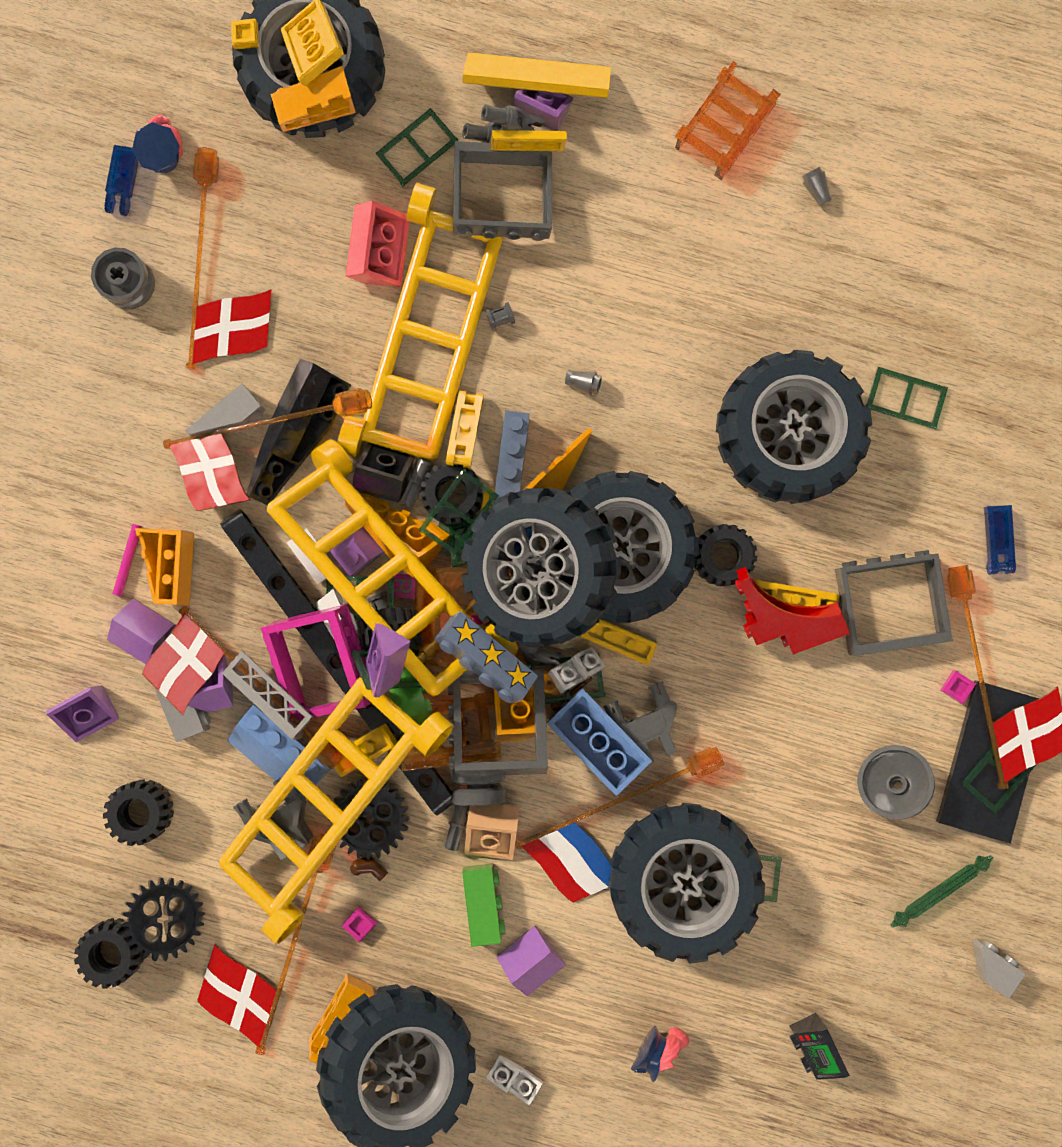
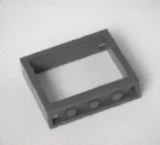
(481, 153)
(937, 598)
(539, 766)

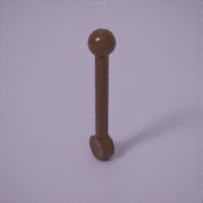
(556, 706)

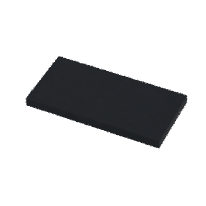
(960, 806)

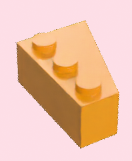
(318, 101)
(168, 564)
(348, 991)

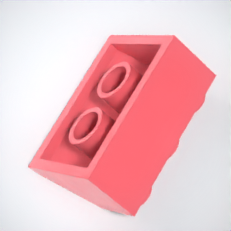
(377, 245)

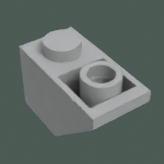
(995, 971)

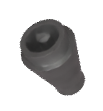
(817, 185)
(584, 381)

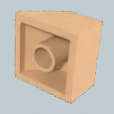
(492, 831)

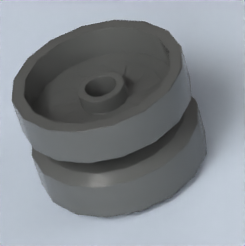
(123, 278)
(478, 790)

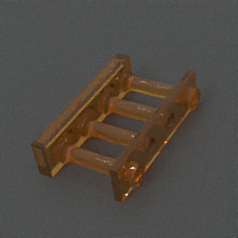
(736, 141)
(484, 751)

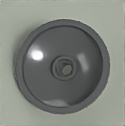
(894, 765)

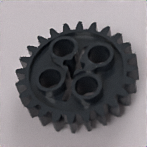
(364, 841)
(138, 921)

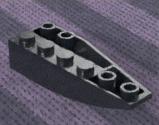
(292, 440)

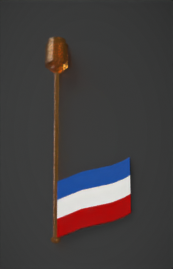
(575, 859)

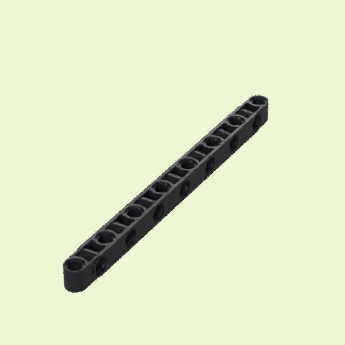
(294, 603)

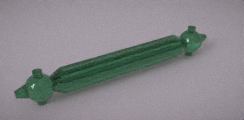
(941, 891)

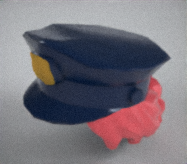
(158, 145)
(659, 1051)

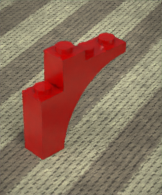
(796, 625)

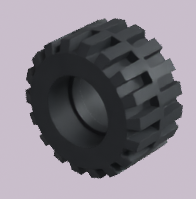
(431, 486)
(742, 544)
(395, 618)
(119, 818)
(95, 966)

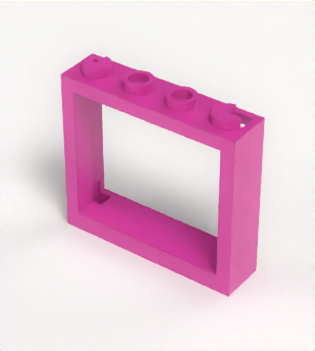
(346, 642)

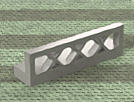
(247, 686)

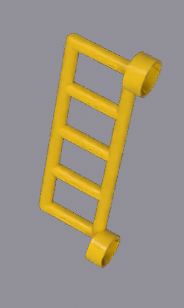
(357, 430)
(333, 466)
(282, 911)

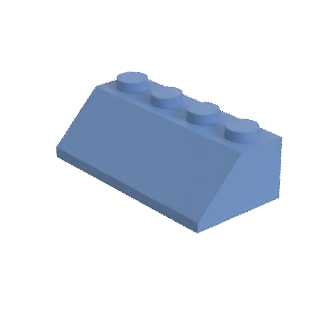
(599, 741)
(270, 747)

